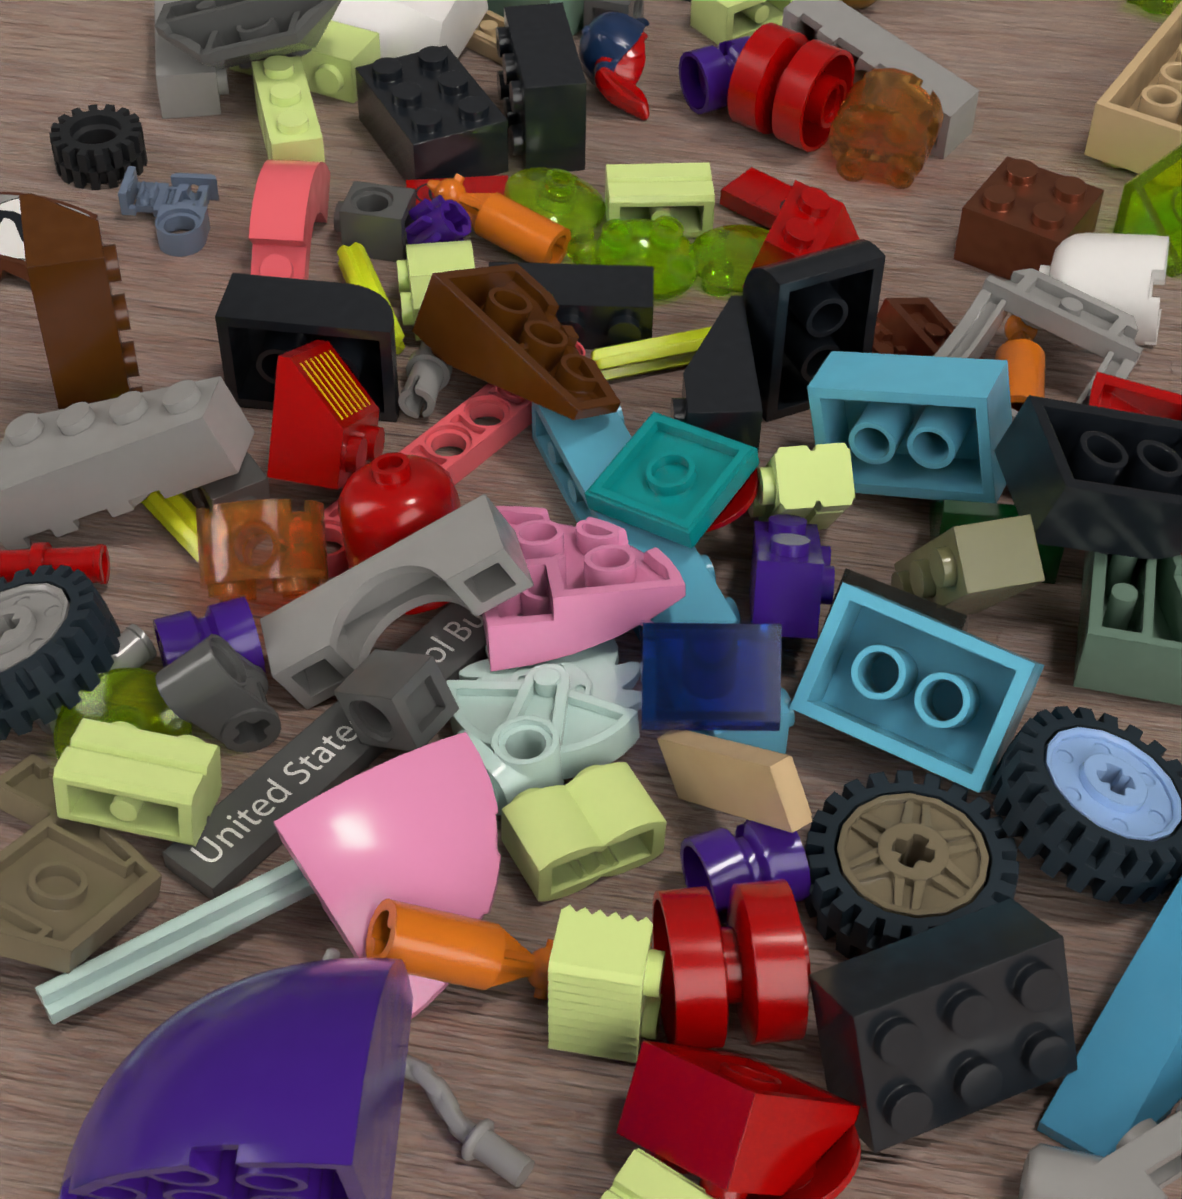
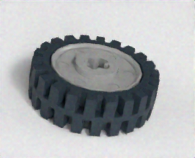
(51, 644)

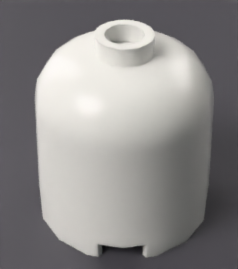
(1118, 272)

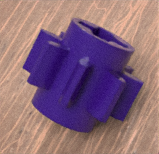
(438, 222)

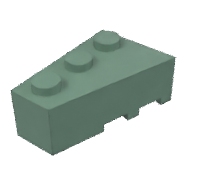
(1131, 627)

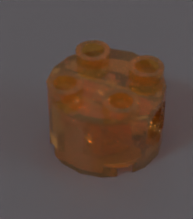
(885, 128)
(234, 531)

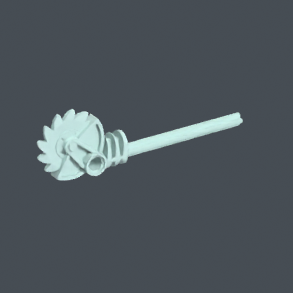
(531, 733)

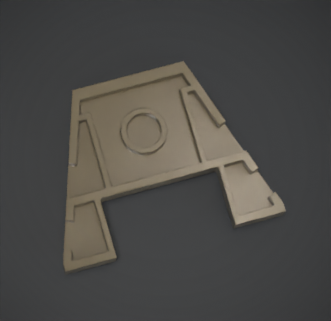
(63, 879)

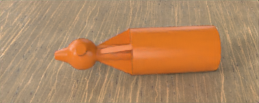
(507, 223)
(1025, 361)
(454, 948)

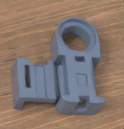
(173, 207)

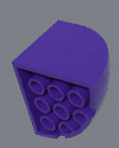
(258, 1092)

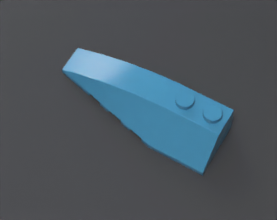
(1133, 1052)

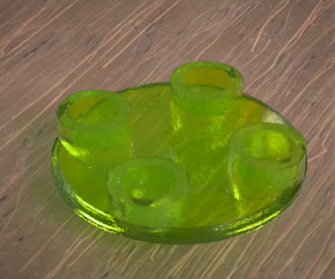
(650, 244)
(726, 256)

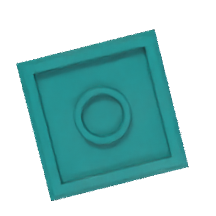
(672, 479)

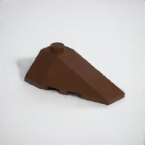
(507, 333)

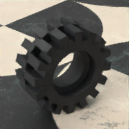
(97, 146)

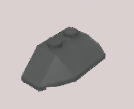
(244, 30)

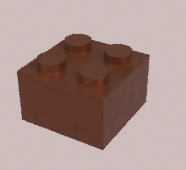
(1023, 217)

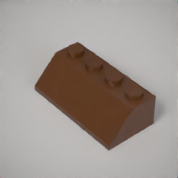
(76, 304)

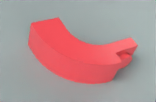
(283, 213)

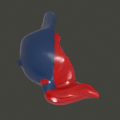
(615, 58)

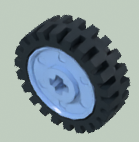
(1093, 804)

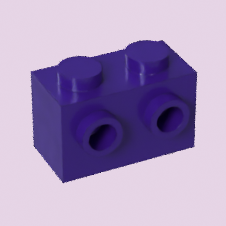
(790, 575)

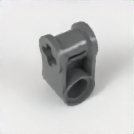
(221, 695)

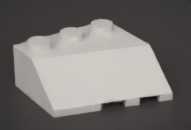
(414, 24)

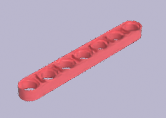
(457, 431)

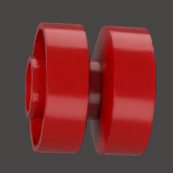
(789, 86)
(751, 963)

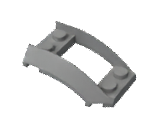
(1050, 306)

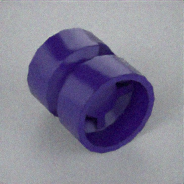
(707, 74)
(226, 619)
(752, 855)

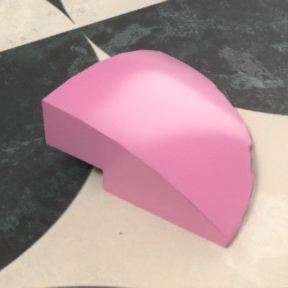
(583, 589)
(403, 833)

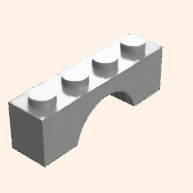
(330, 631)

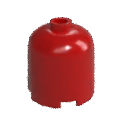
(390, 502)

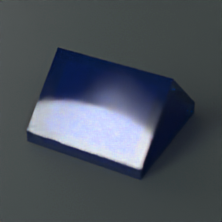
(710, 675)

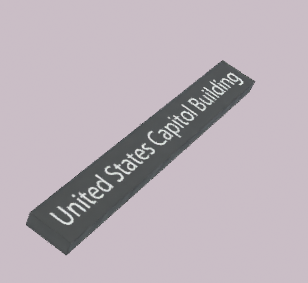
(319, 758)

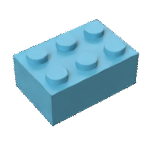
(915, 422)
(916, 687)

